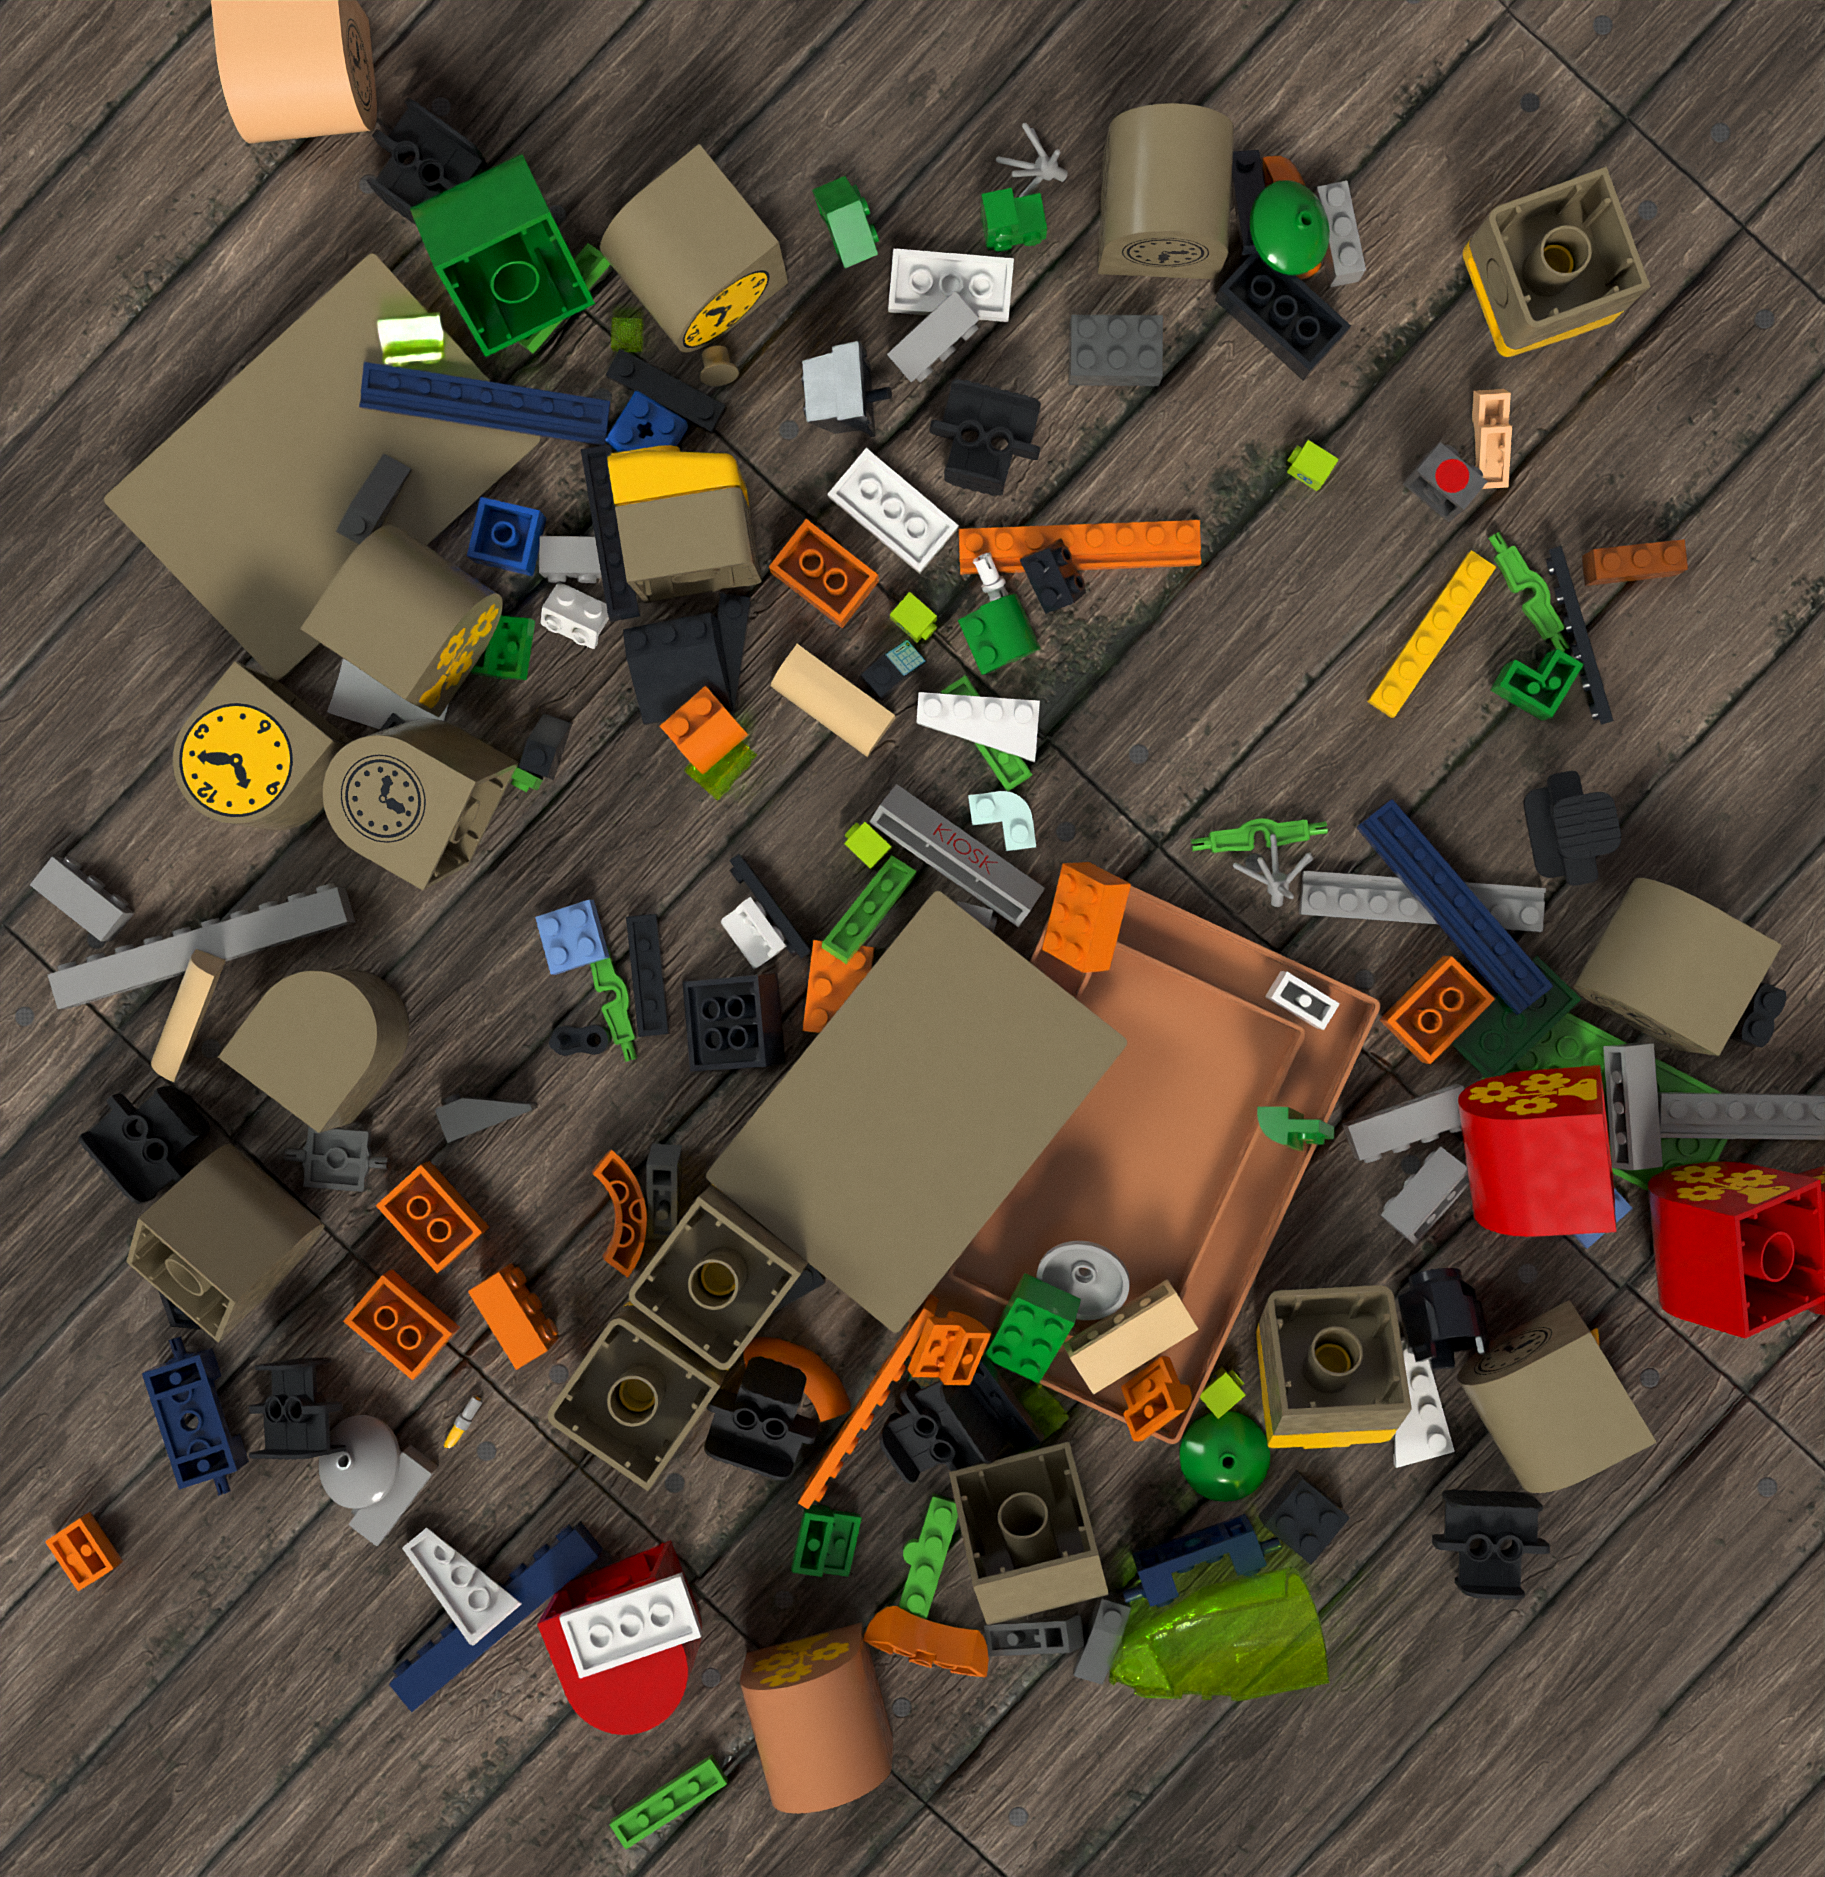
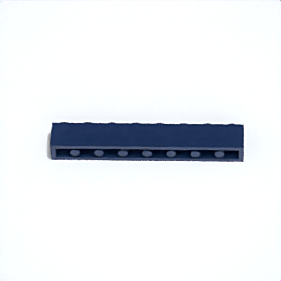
(529, 1584)

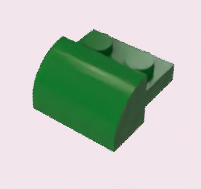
(999, 633)
(508, 650)
(1291, 1129)
(826, 1541)

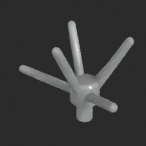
(1044, 166)
(1277, 882)

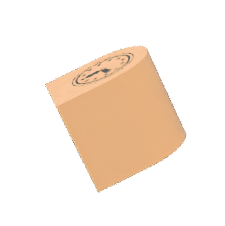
(295, 67)

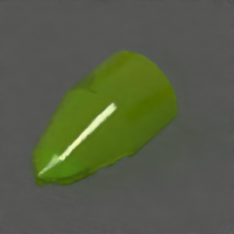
(1228, 1640)

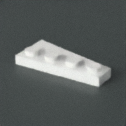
(988, 721)
(1425, 1429)
(462, 1588)

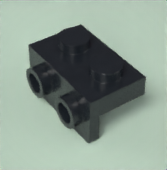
(1054, 576)

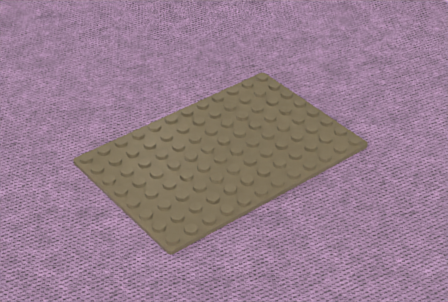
(266, 469)
(916, 1110)

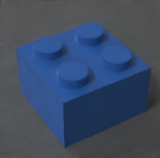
(506, 536)

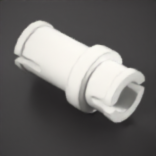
(992, 581)

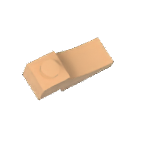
(1492, 435)

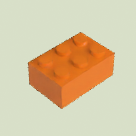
(824, 573)
(1086, 916)
(832, 983)
(1437, 1009)
(432, 1216)
(514, 1315)
(401, 1324)

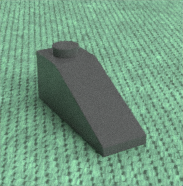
(374, 500)
(474, 1113)
(663, 1190)
(1035, 1636)
(1102, 1637)

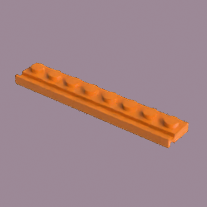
(1090, 545)
(861, 1415)

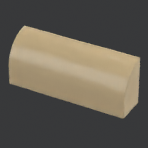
(832, 700)
(187, 1014)
(1130, 1336)

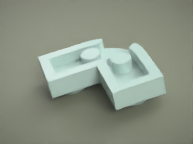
(1008, 809)

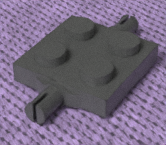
(337, 1159)

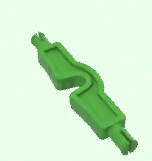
(1520, 577)
(1243, 837)
(615, 1011)

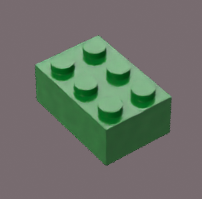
(1032, 1328)

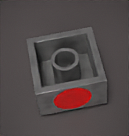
(1445, 481)

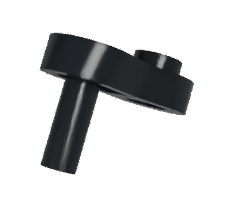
(573, 1039)

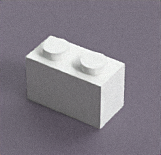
(1302, 1000)

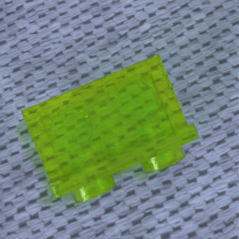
(411, 339)
(724, 772)
(1044, 1411)

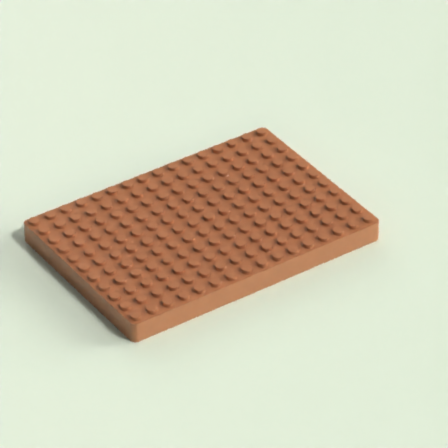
(1169, 1140)

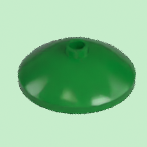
(1289, 227)
(1213, 1439)

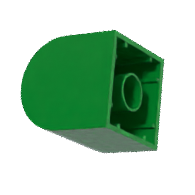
(501, 255)

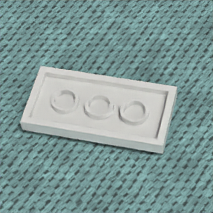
(928, 278)
(893, 510)
(630, 1625)

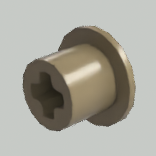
(717, 367)

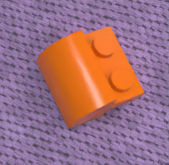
(704, 730)
(950, 1349)
(1154, 1398)
(84, 1551)

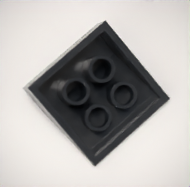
(674, 662)
(734, 1022)

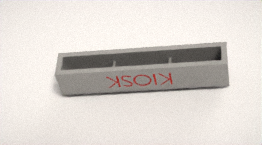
(957, 855)

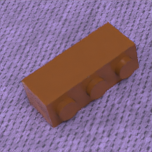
(1634, 562)

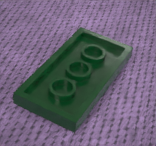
(1501, 1038)

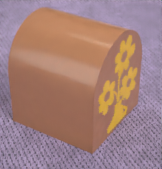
(818, 1720)

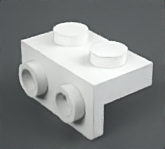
(574, 615)
(753, 932)

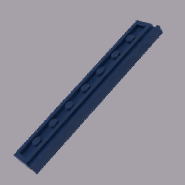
(484, 404)
(1454, 907)

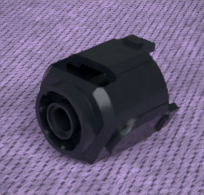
(1442, 1317)

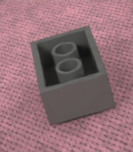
(1115, 350)

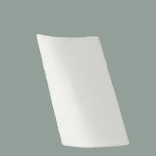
(370, 702)

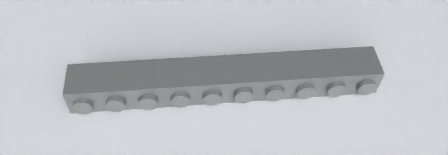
(228, 940)

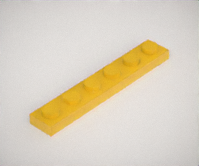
(1431, 634)

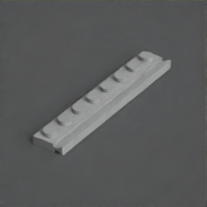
(1391, 900)
(1741, 1115)

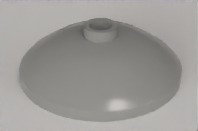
(1100, 1287)
(371, 1465)

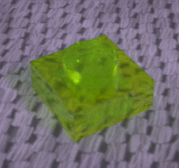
(627, 334)

